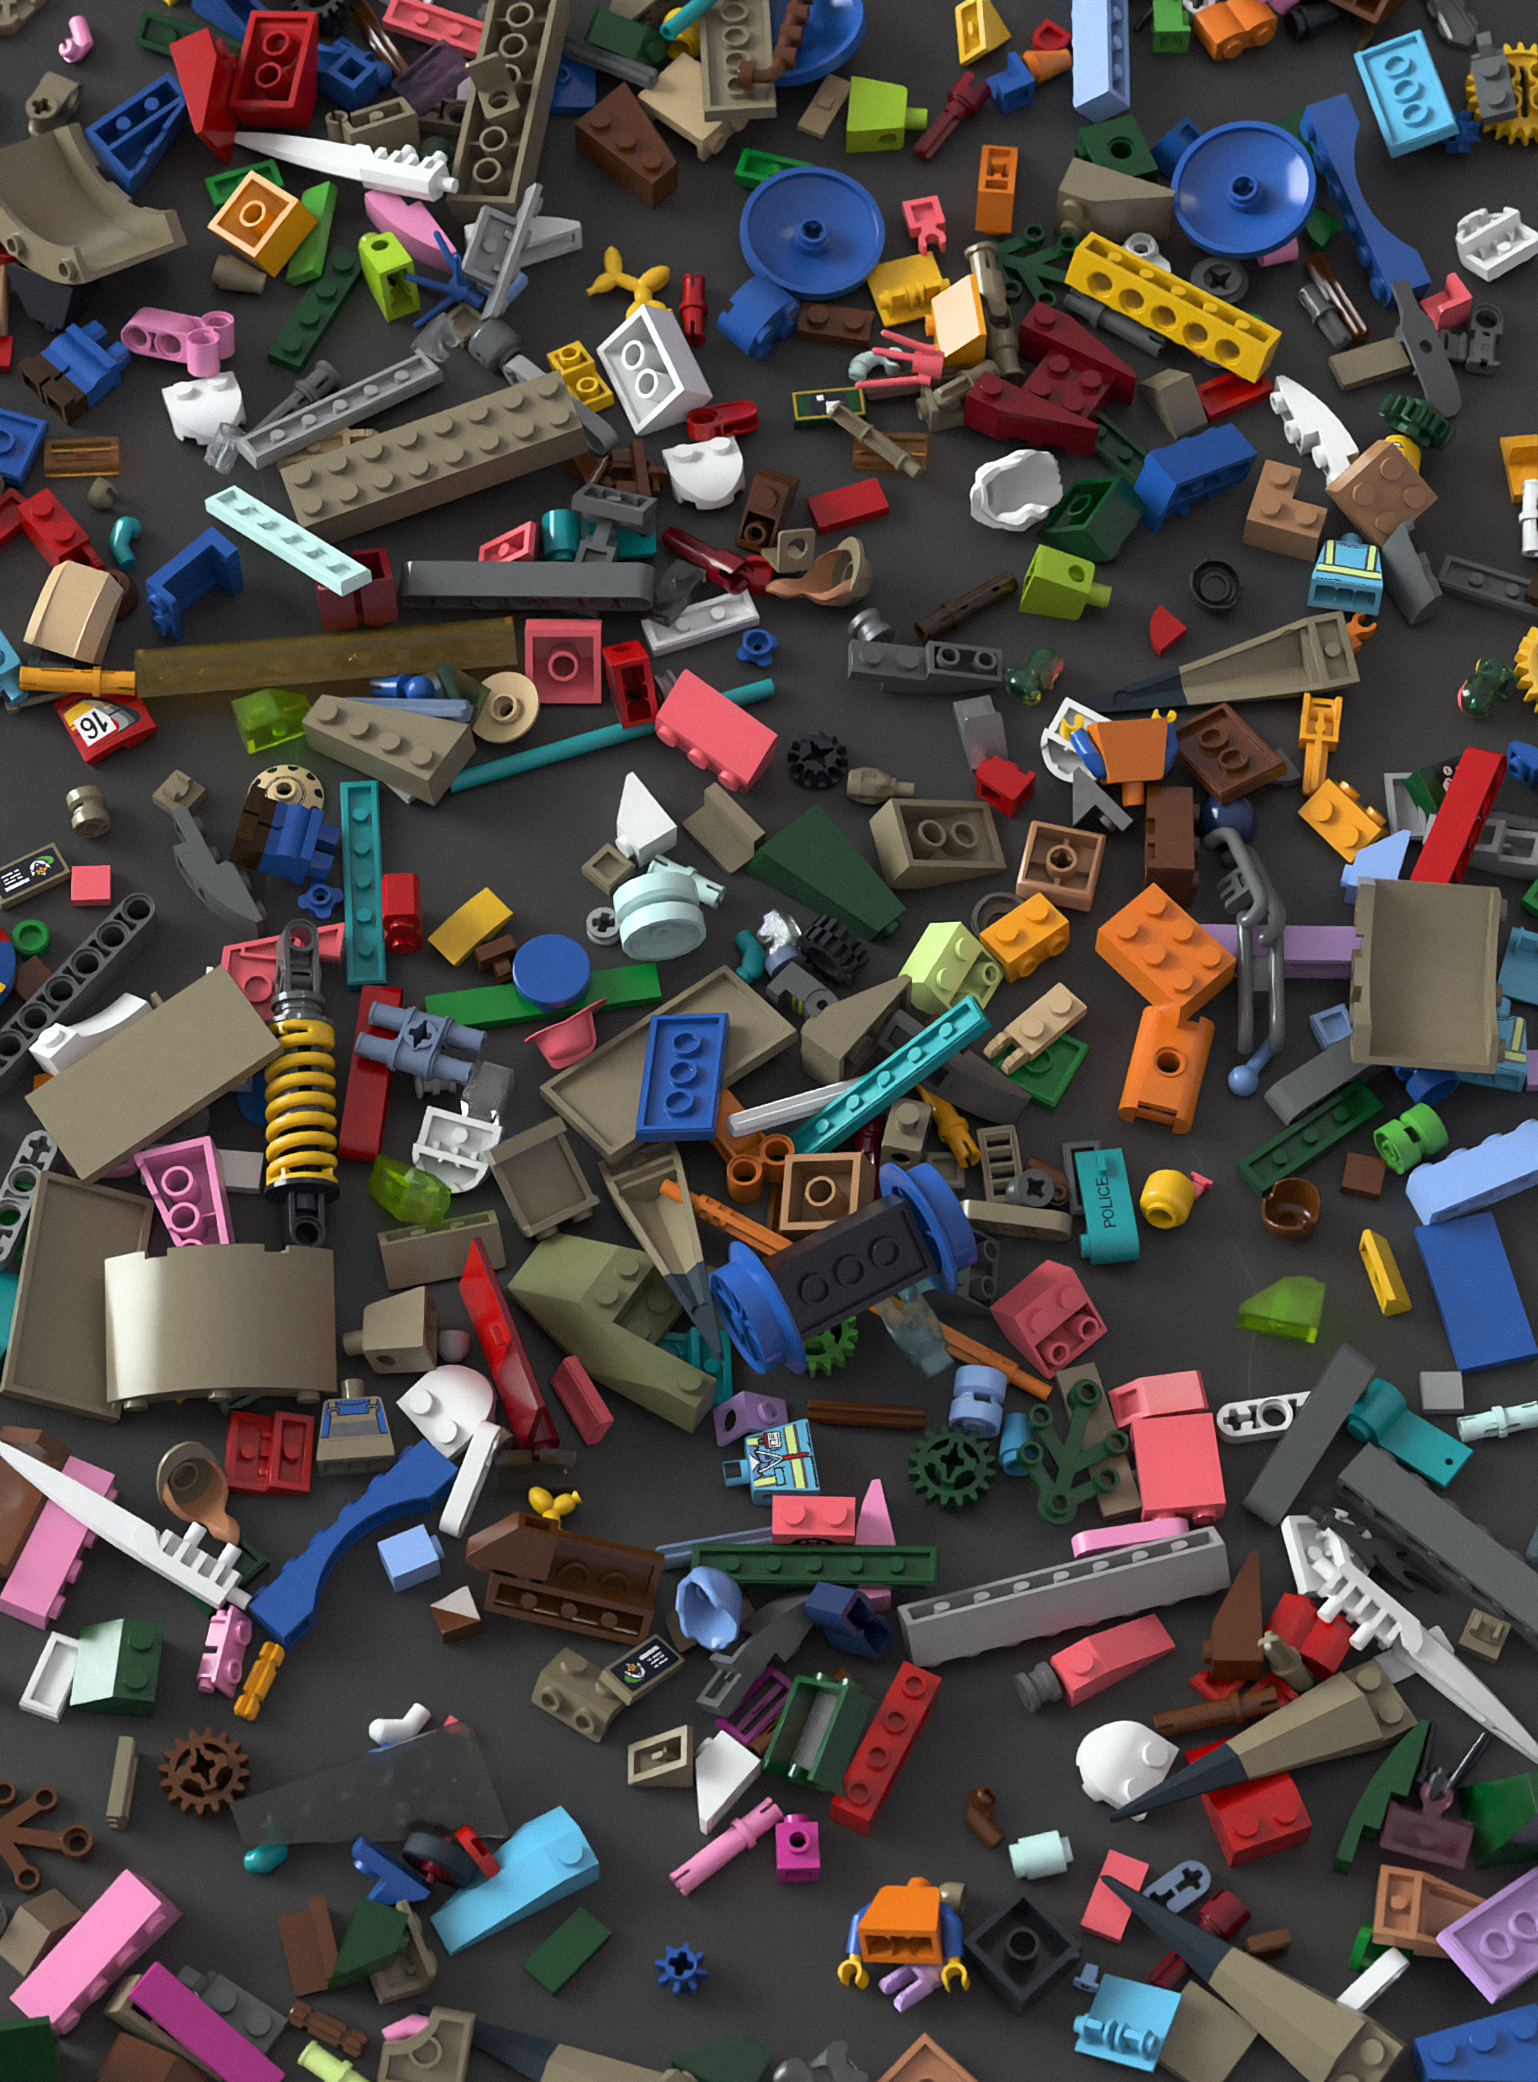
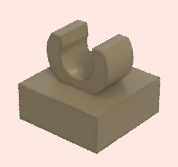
(178, 791)
(1484, 1636)

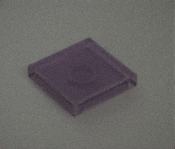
(431, 77)

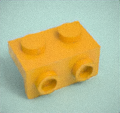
(1342, 819)
(1026, 937)

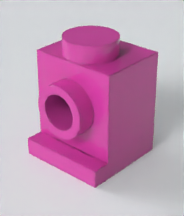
(802, 1862)

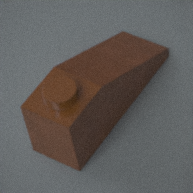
(1237, 1628)

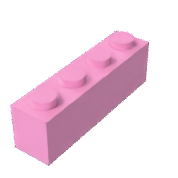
(54, 1553)

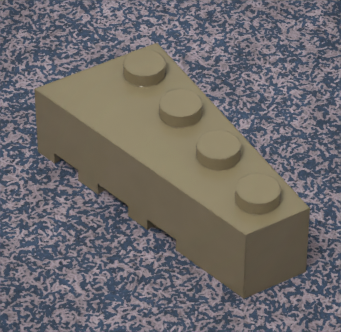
(390, 744)

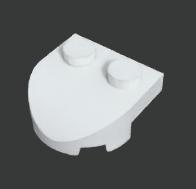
(1494, 242)
(203, 404)
(706, 472)
(1059, 753)
(454, 1147)
(450, 1406)
(1307, 1543)
(1123, 1762)

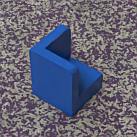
(1012, 87)
(1173, 145)

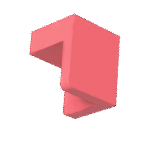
(1450, 307)

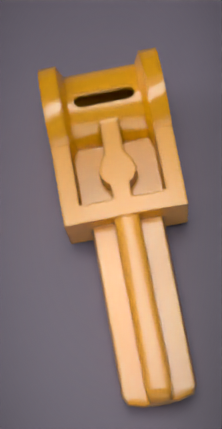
(1318, 736)

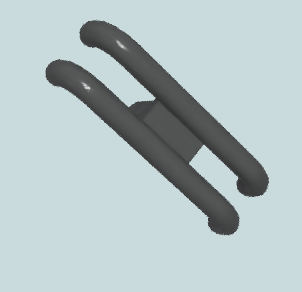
(1247, 884)
(1256, 981)

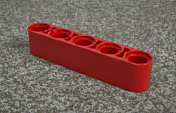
(1461, 817)
(368, 1085)

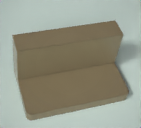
(725, 831)

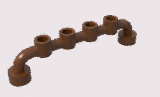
(784, 55)

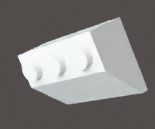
(653, 370)

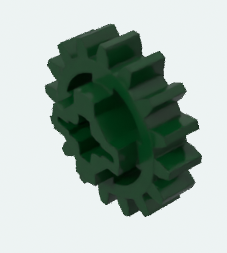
(1417, 421)
(933, 1464)

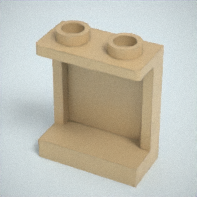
(679, 104)

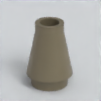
(238, 276)

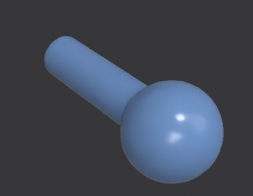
(1244, 1078)

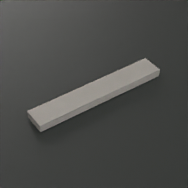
(339, 410)

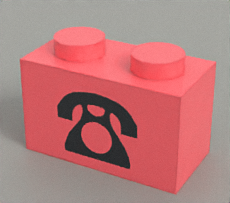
(813, 1520)

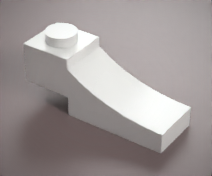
(63, 1046)

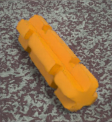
(259, 1681)

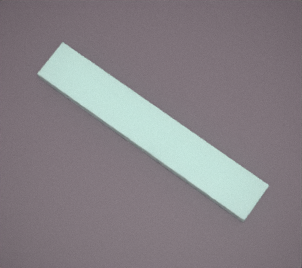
(288, 541)

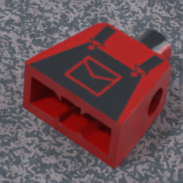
(627, 673)

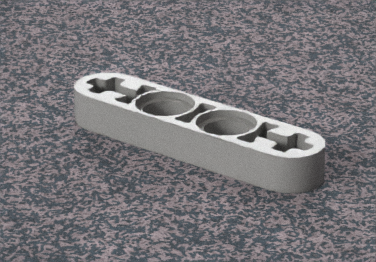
(598, 432)
(22, 1201)

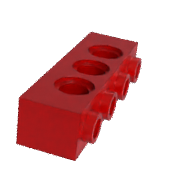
(886, 1748)

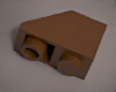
(767, 509)
(516, 1545)

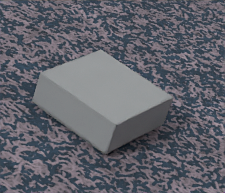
(1441, 1393)

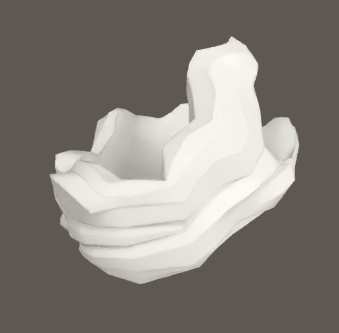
(1016, 490)

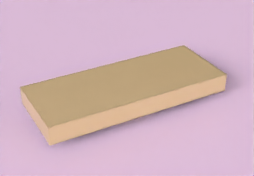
(825, 106)

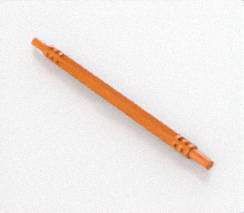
(771, 1242)

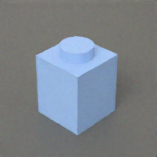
(410, 1557)

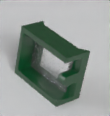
(818, 1732)

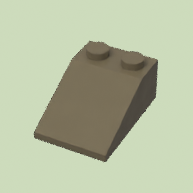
(1111, 204)
(935, 842)
(847, 1032)

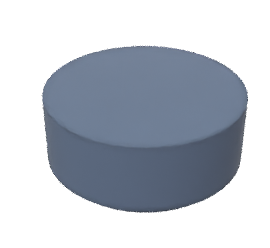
(781, 958)

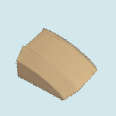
(75, 612)

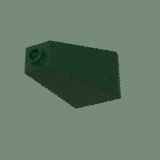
(828, 875)
(1502, 1819)

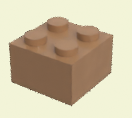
(1380, 492)
(823, 1190)

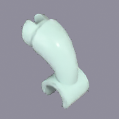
(866, 361)

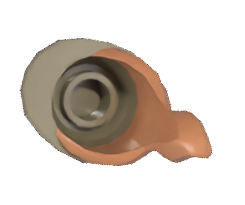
(836, 578)
(196, 1490)

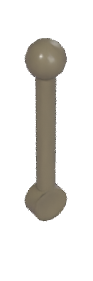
(35, 700)

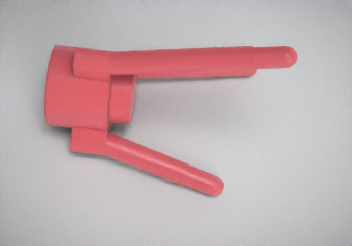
(926, 362)

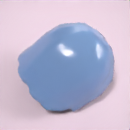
(709, 1607)

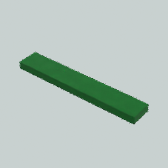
(505, 1006)

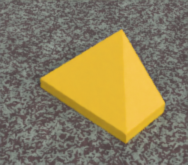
(978, 30)

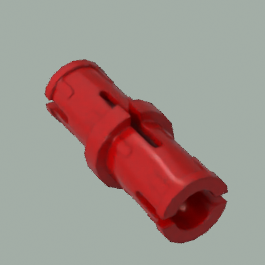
(693, 309)

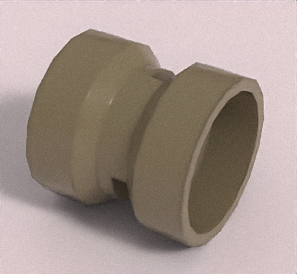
(89, 816)

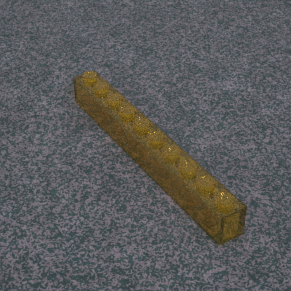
(324, 657)

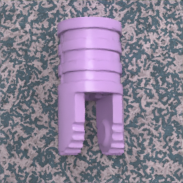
(925, 1979)

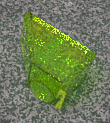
(269, 717)
(408, 1191)
(1285, 1309)

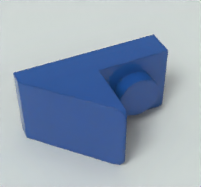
(396, 1879)

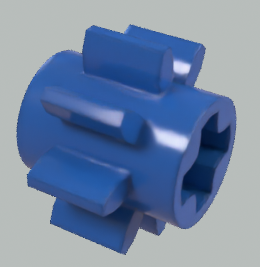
(1468, 133)
(674, 1959)

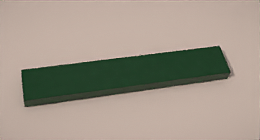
(834, 1564)

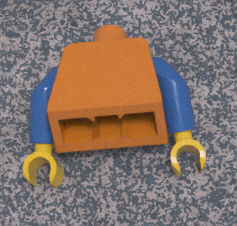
(1126, 751)
(906, 1927)

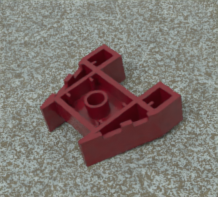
(1063, 392)

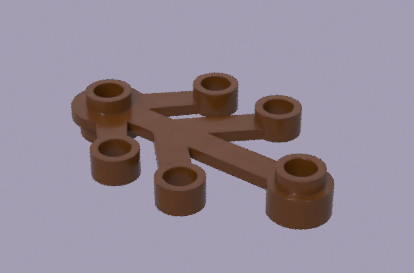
(12, 1834)

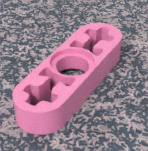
(1118, 1537)

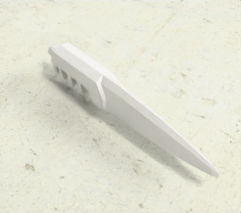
(393, 174)
(165, 1554)
(1415, 1646)

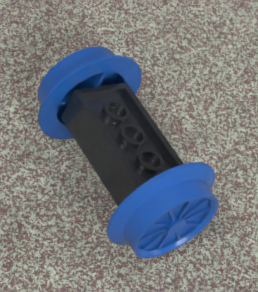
(843, 1268)

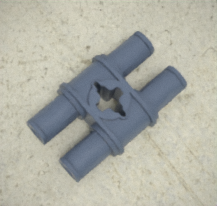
(420, 1043)

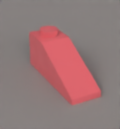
(1109, 1657)

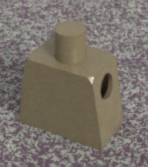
(398, 1333)

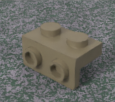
(576, 1695)
(412, 1971)

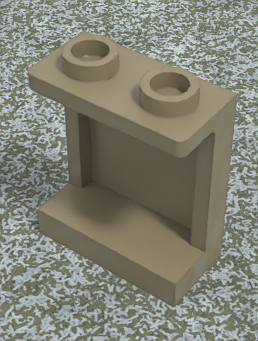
(541, 1179)

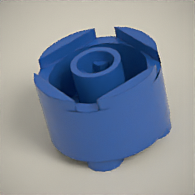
(759, 316)

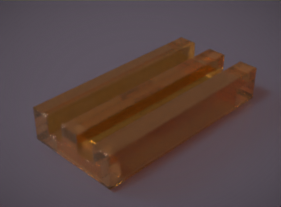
(913, 442)
(81, 462)

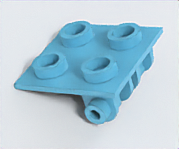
(1520, 967)
(1127, 2022)

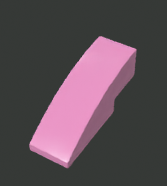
(410, 225)
(875, 1529)

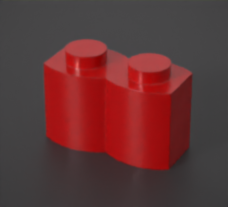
(402, 912)
(1319, 1643)

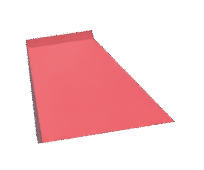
(515, 545)

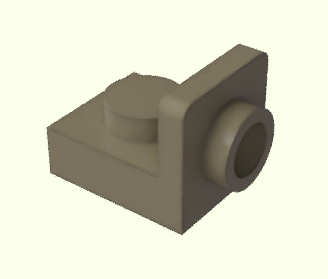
(938, 417)

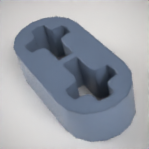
(1174, 1880)

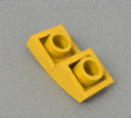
(581, 376)
(470, 926)

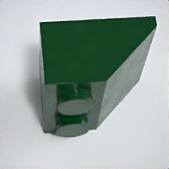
(1094, 518)
(118, 1667)

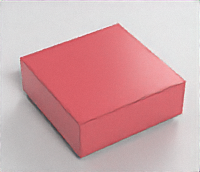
(91, 885)

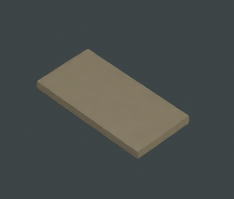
(154, 1075)
(604, 1088)
(59, 1305)

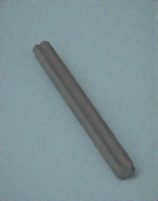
(603, 59)

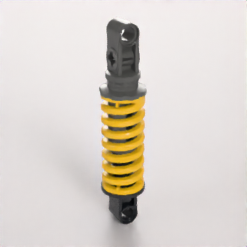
(300, 1091)

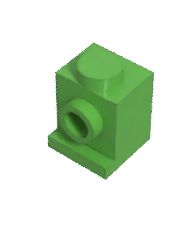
(1169, 27)

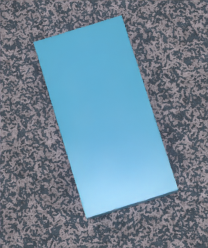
(1406, 93)

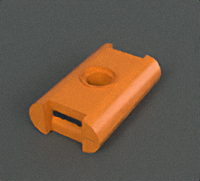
(1163, 1095)

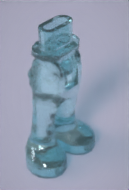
(917, 1331)

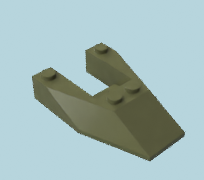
(613, 1314)

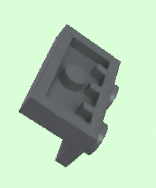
(628, 509)

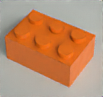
(1165, 955)

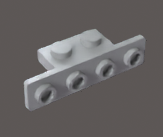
(496, 248)

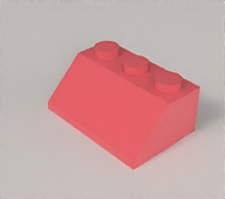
(715, 733)

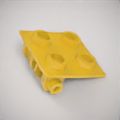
(905, 288)

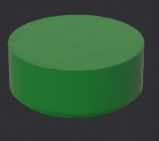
(31, 939)

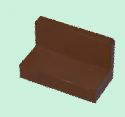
(309, 1947)

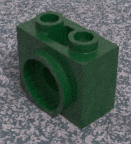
(1117, 146)

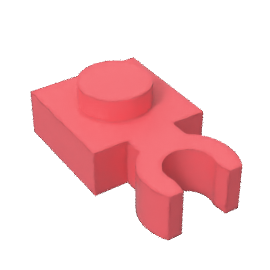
(925, 221)

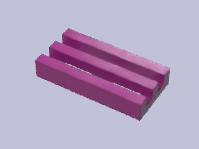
(783, 1682)

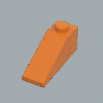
(996, 189)

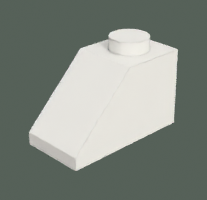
(642, 824)
(722, 1776)

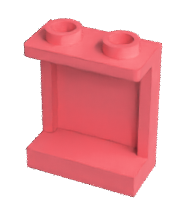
(1178, 1468)

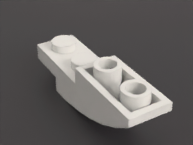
(1313, 428)

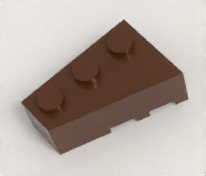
(627, 147)
(1171, 842)

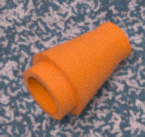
(1046, 64)

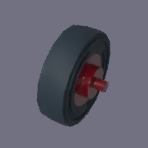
(439, 1860)

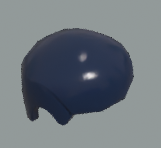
(1237, 814)

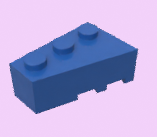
(139, 133)
(1192, 470)
(1482, 2050)

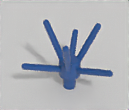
(456, 290)

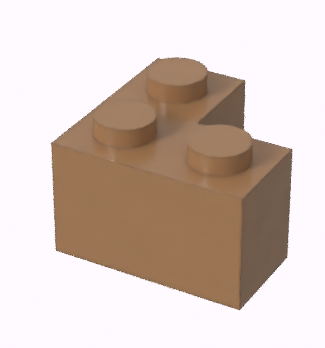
(1279, 520)

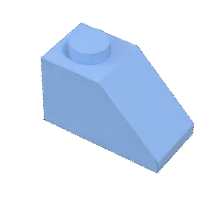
(1378, 860)

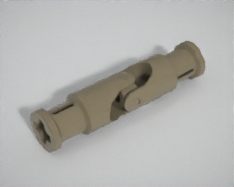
(1000, 344)

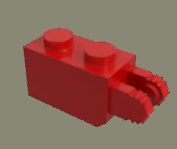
(56, 532)

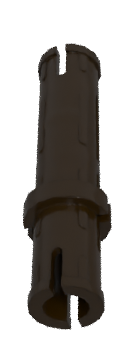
(931, 626)

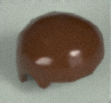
(1292, 1208)

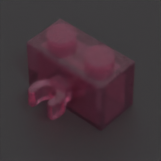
(1426, 1831)

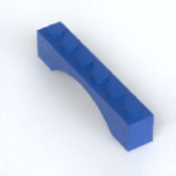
(340, 72)
(1332, 132)
(411, 1487)

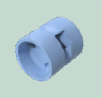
(978, 1399)

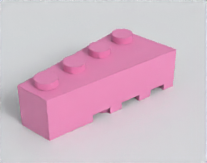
(189, 1191)
(97, 1951)

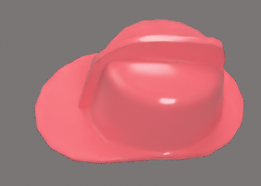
(568, 1040)

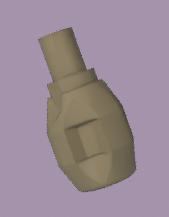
(875, 786)

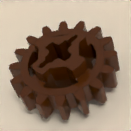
(187, 1778)

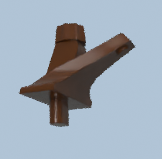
(589, 469)

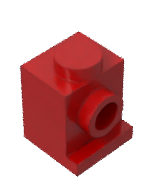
(1004, 785)

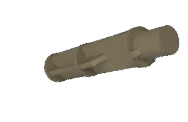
(875, 440)

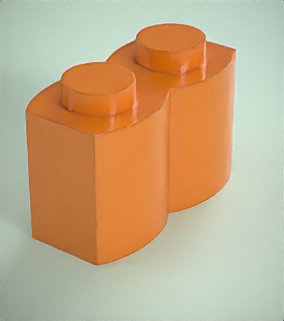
(1234, 25)

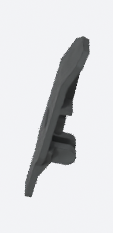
(1432, 368)

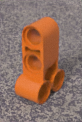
(748, 1154)

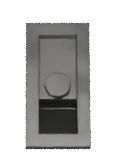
(980, 730)
(1088, 796)

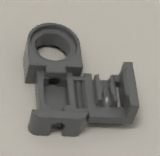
(1477, 343)

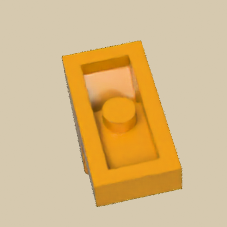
(1520, 462)

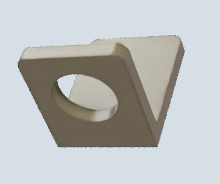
(489, 79)
(789, 558)

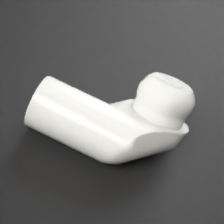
(398, 1730)

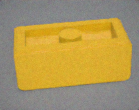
(1384, 1274)

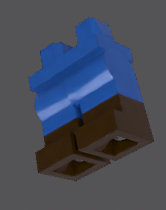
(74, 370)
(283, 838)

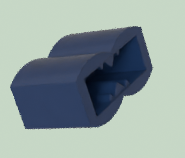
(849, 1620)

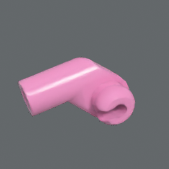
(80, 44)

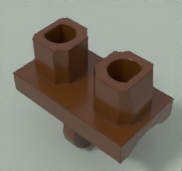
(641, 475)

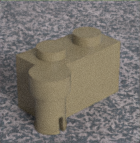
(381, 125)

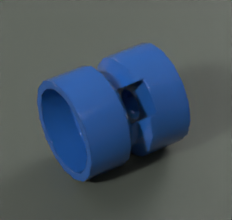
(1427, 1085)

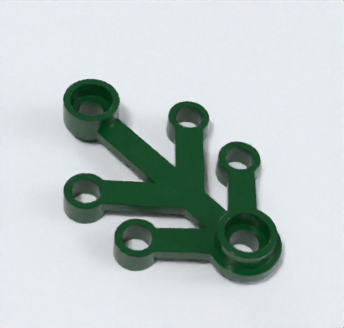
(1033, 266)
(1068, 1457)

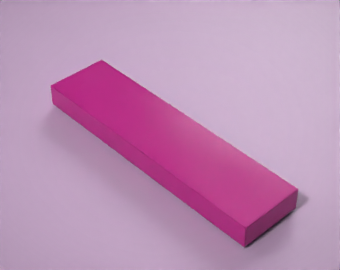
(201, 2029)

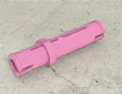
(739, 1836)

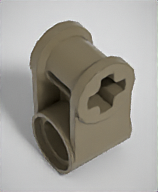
(52, 103)

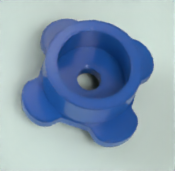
(757, 638)
(320, 909)

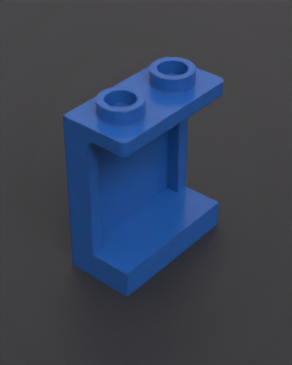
(189, 577)

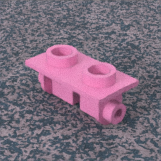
(229, 1634)

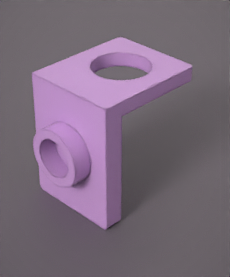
(753, 1414)

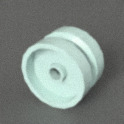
(659, 916)

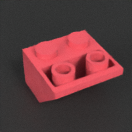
(1049, 1318)

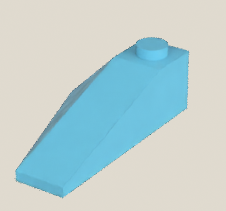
(536, 1869)

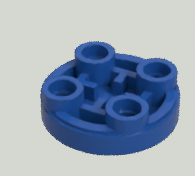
(551, 972)

